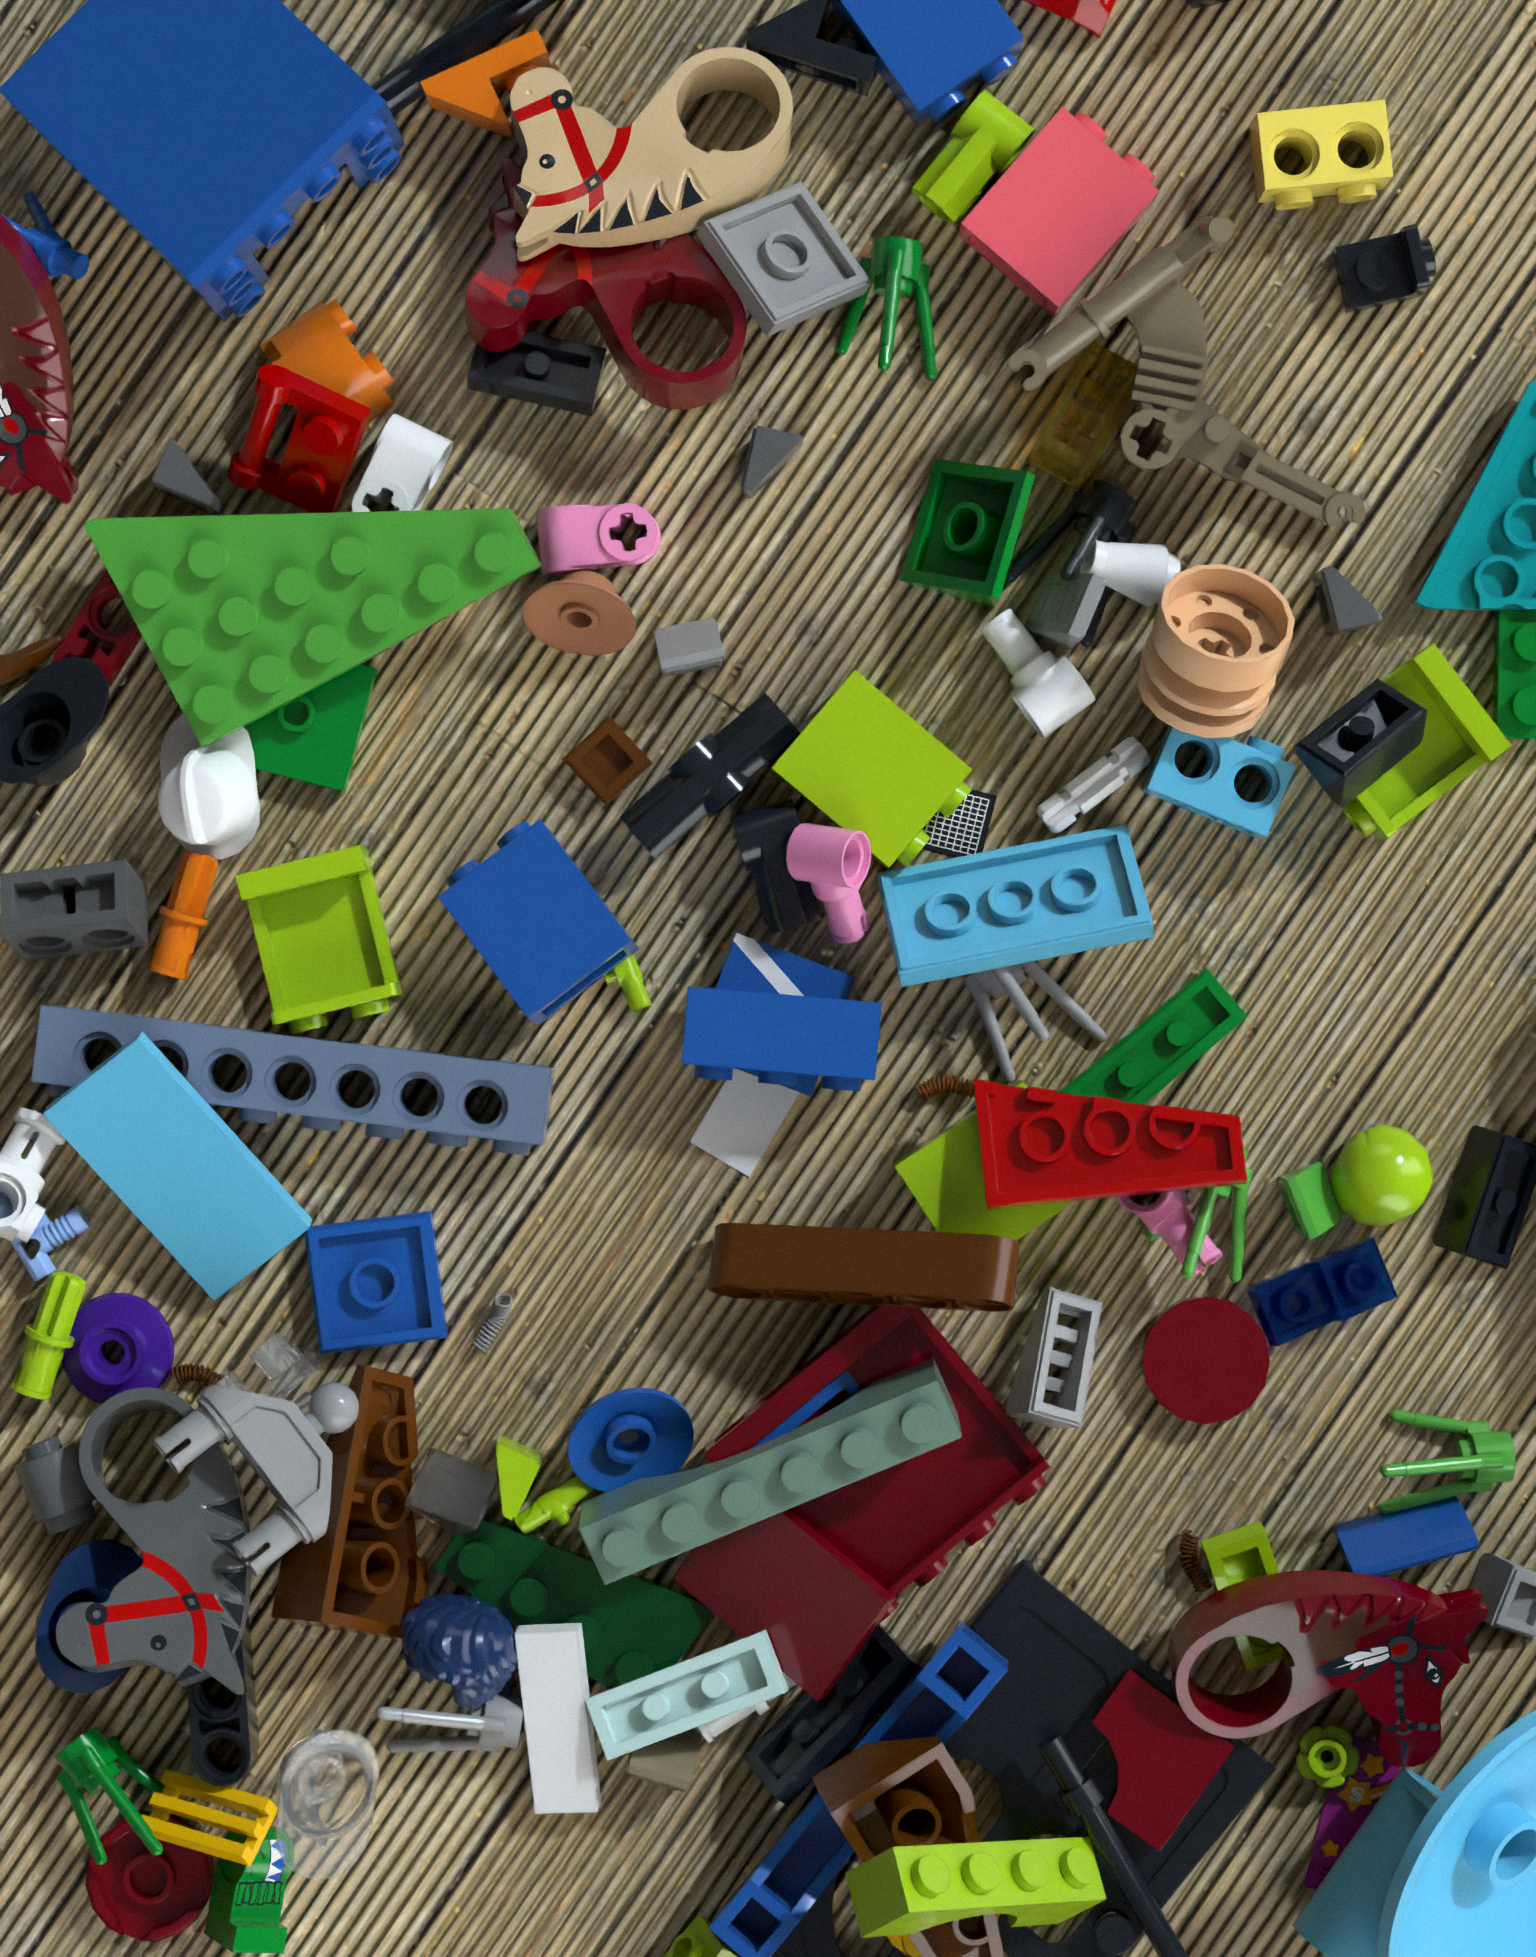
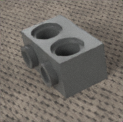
(74, 909)

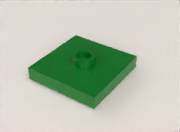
(317, 732)

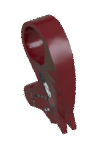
(33, 375)
(1336, 1633)

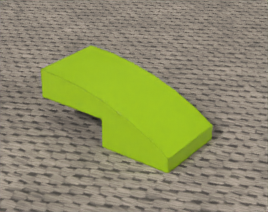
(1235, 1558)

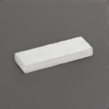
(557, 1718)

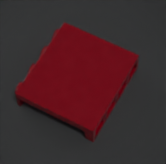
(920, 1509)

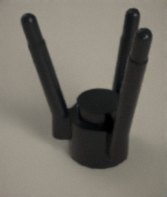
(1101, 516)

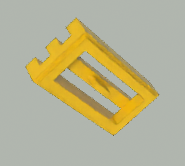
(182, 1784)

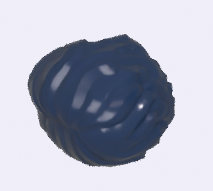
(462, 1644)

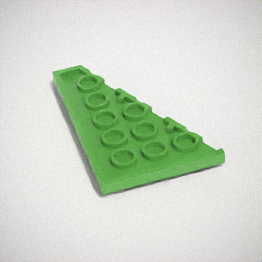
(284, 602)

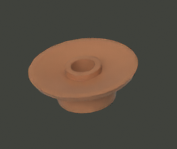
(580, 614)

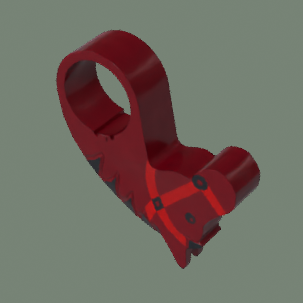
(615, 289)

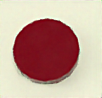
(1205, 1359)
(145, 1892)

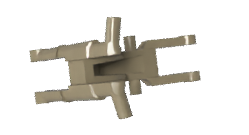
(1173, 373)

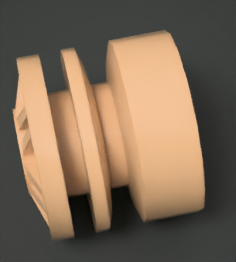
(1214, 650)

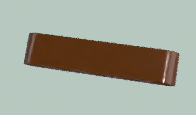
(864, 1267)

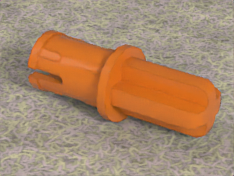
(184, 915)

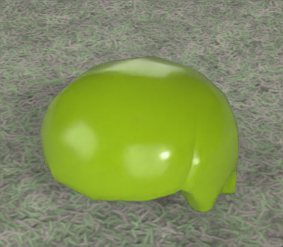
(1381, 1176)

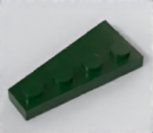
(626, 1624)

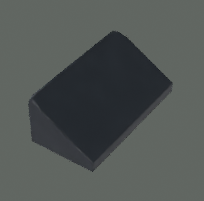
(1362, 741)
(1488, 1197)

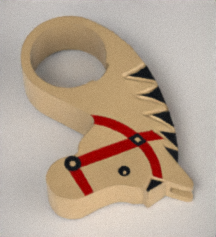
(641, 181)

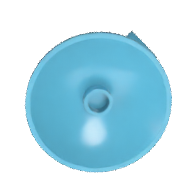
(1438, 1865)

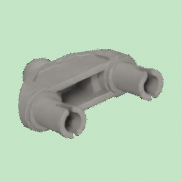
(281, 1449)

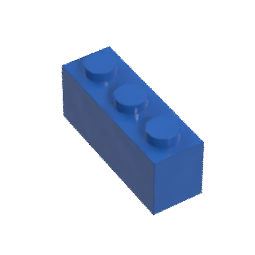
(781, 1037)

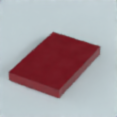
(796, 1588)

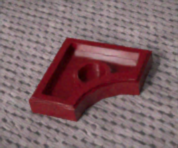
(1159, 1758)

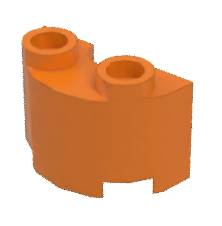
(320, 351)

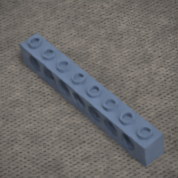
(525, 1090)

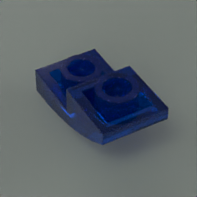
(1321, 1292)

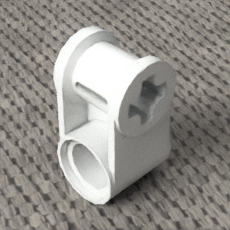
(402, 466)

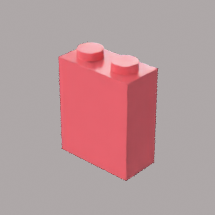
(1059, 210)

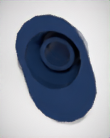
(80, 1577)

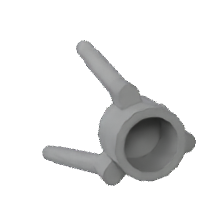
(1008, 981)
(488, 1726)

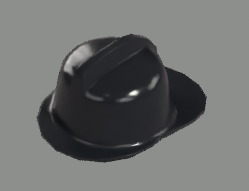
(50, 722)

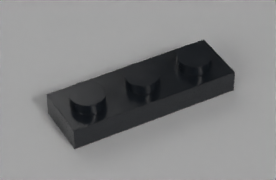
(817, 1731)

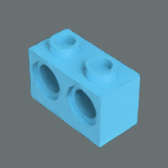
(1214, 791)

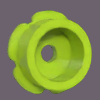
(1329, 1738)

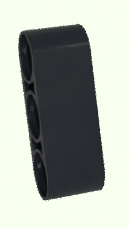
(225, 1720)

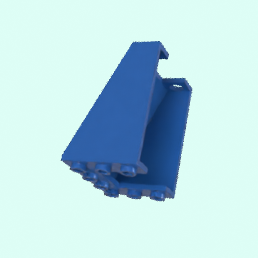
(204, 127)

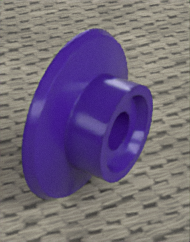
(141, 1332)

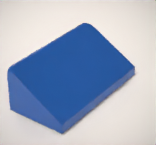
(1405, 1538)

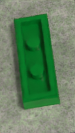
(1162, 1043)

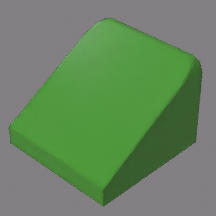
(1310, 1200)

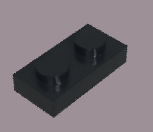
(541, 372)

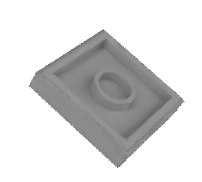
(783, 258)

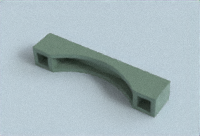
(689, 1508)

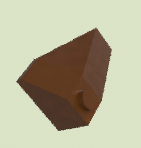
(367, 1562)

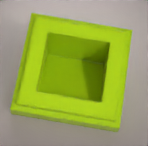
(516, 1473)

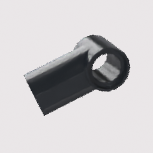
(763, 845)

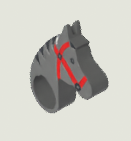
(192, 1590)

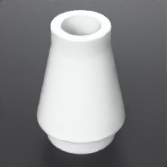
(1133, 568)

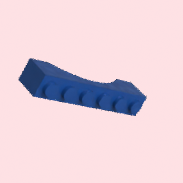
(813, 1845)

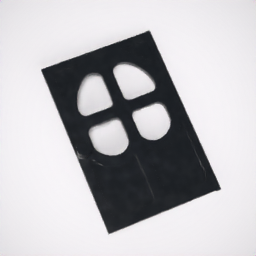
(1056, 1683)

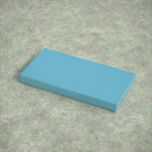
(1014, 905)
(177, 1166)

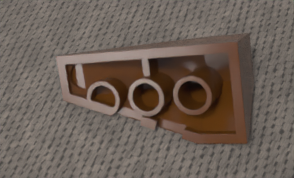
(909, 1797)

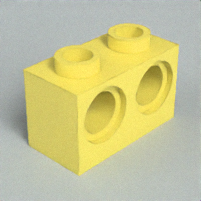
(1316, 137)

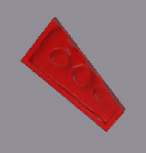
(1080, 1148)

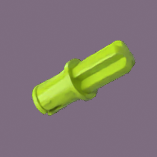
(49, 1335)

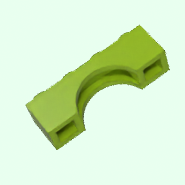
(942, 1883)

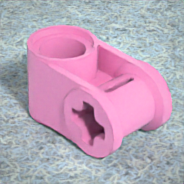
(584, 537)

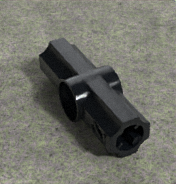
(710, 775)

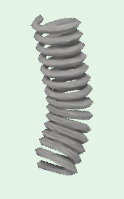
(493, 1319)

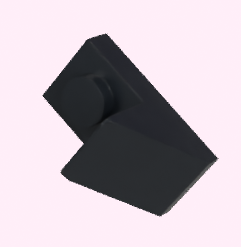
(795, 46)

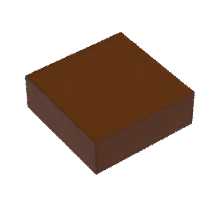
(607, 761)

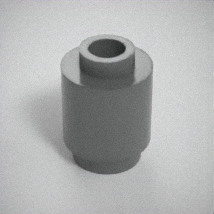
(55, 1485)

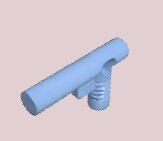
(49, 1236)

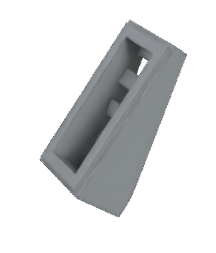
(1065, 608)
(1032, 1372)

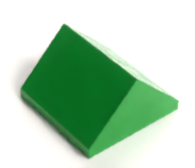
(967, 530)

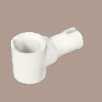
(1045, 686)

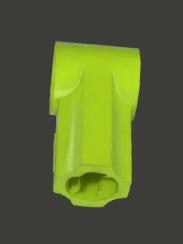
(982, 144)

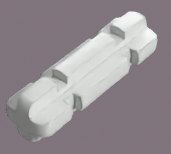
(1093, 785)

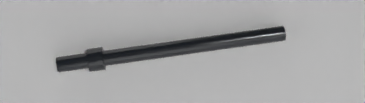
(1083, 1800)

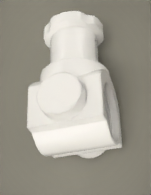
(20, 1176)

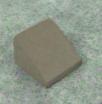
(667, 1761)

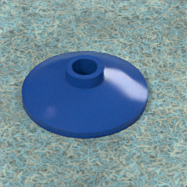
(629, 1438)

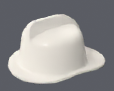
(208, 791)

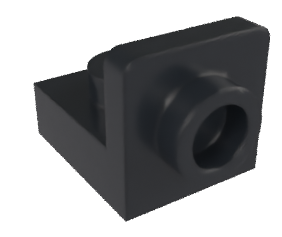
(1384, 269)

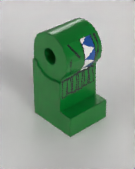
(249, 1900)

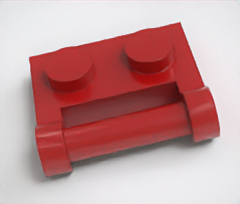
(319, 446)

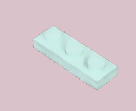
(686, 1695)

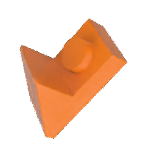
(471, 86)

